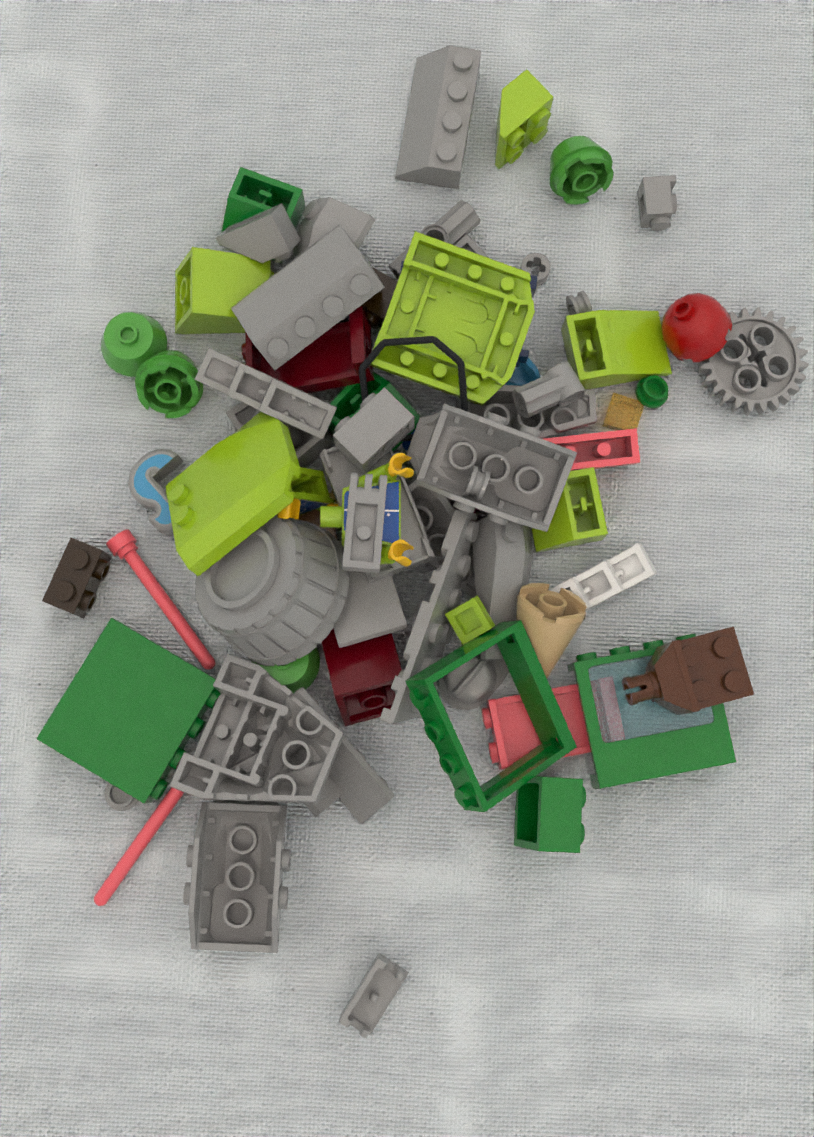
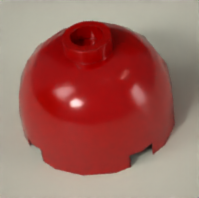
(695, 327)

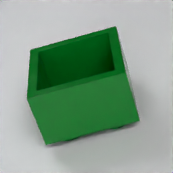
(550, 814)

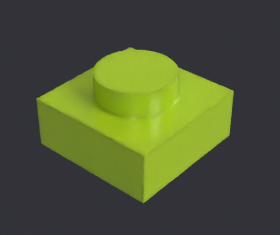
(470, 620)

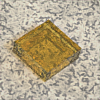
(622, 413)

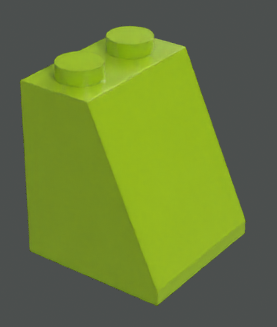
(211, 284)

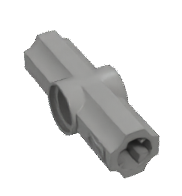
(449, 228)

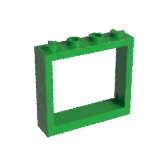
(536, 697)

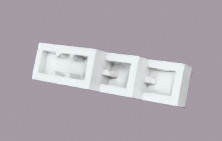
(610, 576)

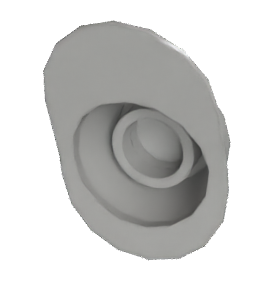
(472, 682)

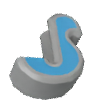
(145, 487)

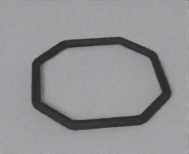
(415, 340)

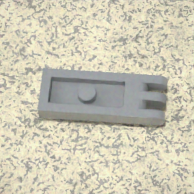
(364, 525)

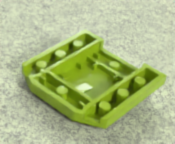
(466, 303)
(232, 491)

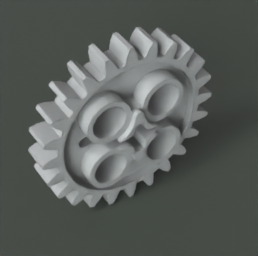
(779, 350)

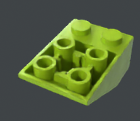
(615, 346)

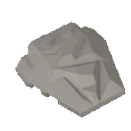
(259, 742)

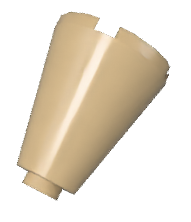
(549, 620)

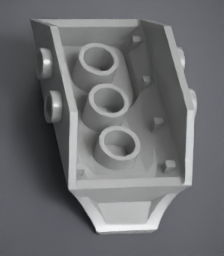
(524, 468)
(237, 876)

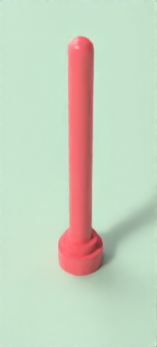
(124, 546)
(137, 846)

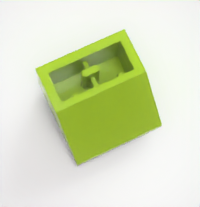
(521, 117)
(577, 516)

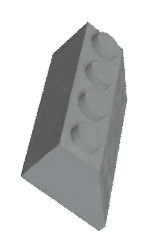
(439, 117)
(307, 297)

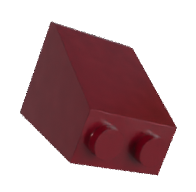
(362, 676)

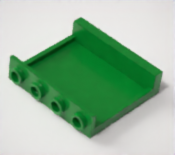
(130, 712)

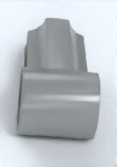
(556, 387)

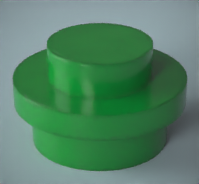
(652, 391)

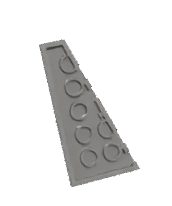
(431, 625)

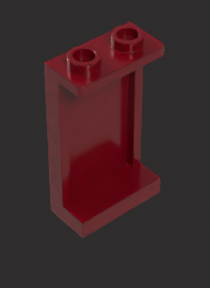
(326, 362)

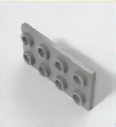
(349, 778)

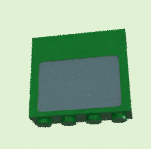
(643, 738)

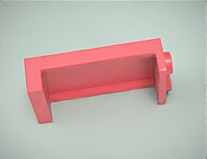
(515, 733)

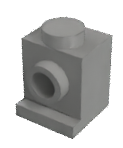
(656, 201)

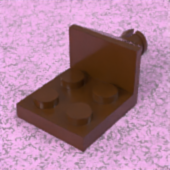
(693, 674)

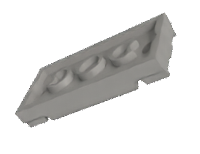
(338, 472)

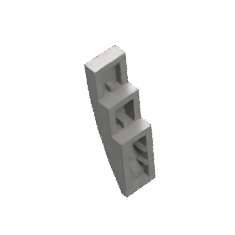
(265, 393)

